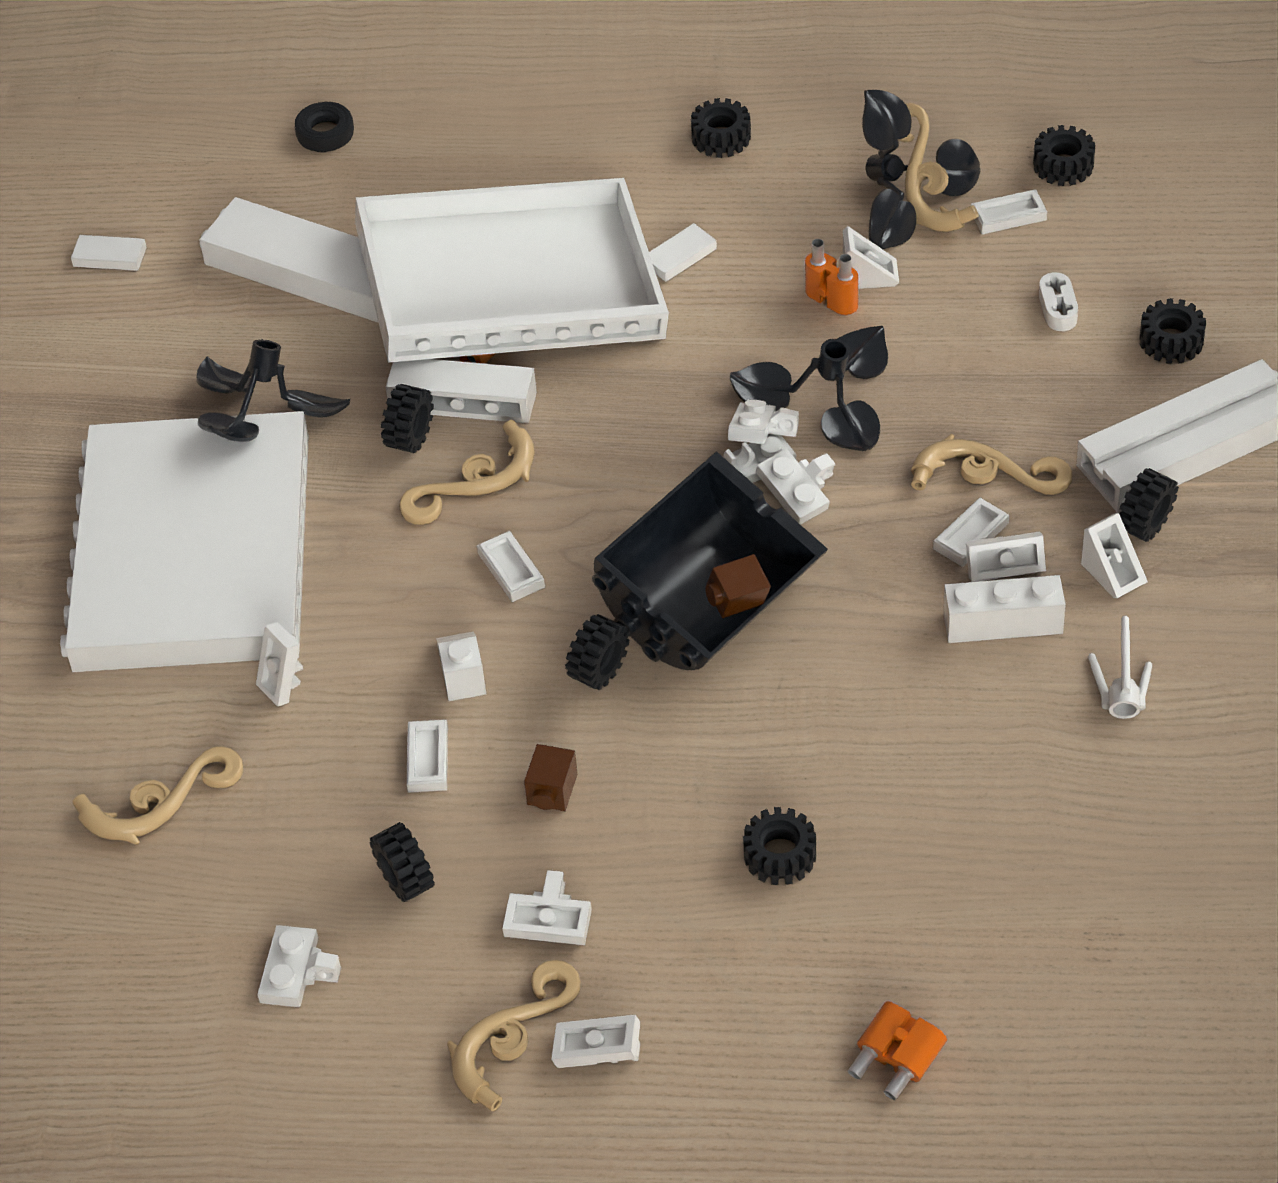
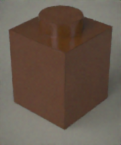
(737, 586)
(550, 777)

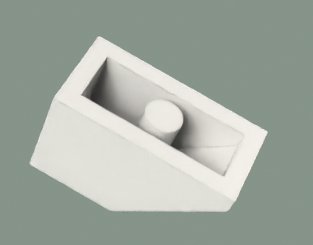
(461, 666)

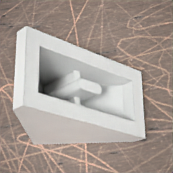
(873, 264)
(1111, 557)

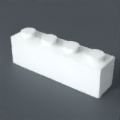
(470, 388)

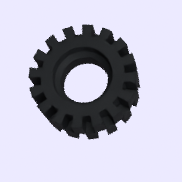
(720, 115)
(1061, 168)
(1172, 317)
(407, 418)
(1148, 504)
(597, 651)
(402, 862)
(779, 864)

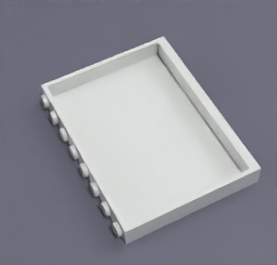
(509, 269)
(185, 543)

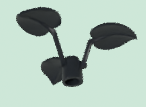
(883, 123)
(261, 367)
(846, 426)

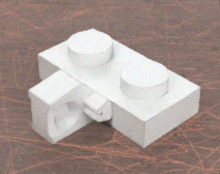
(756, 420)
(797, 484)
(548, 914)
(293, 965)

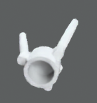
(1123, 697)

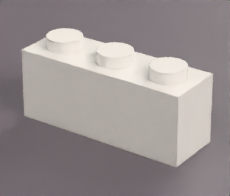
(1004, 609)

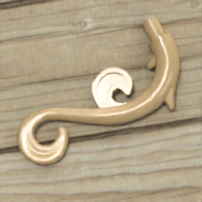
(938, 181)
(992, 460)
(473, 483)
(144, 793)
(508, 1023)

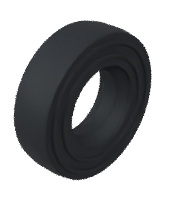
(324, 140)

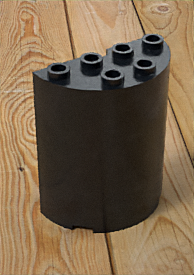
(661, 564)

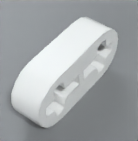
(1065, 300)

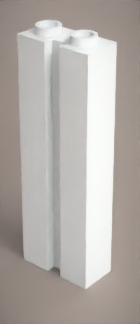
(290, 256)
(1185, 433)

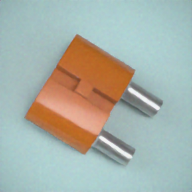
(828, 282)
(902, 1043)

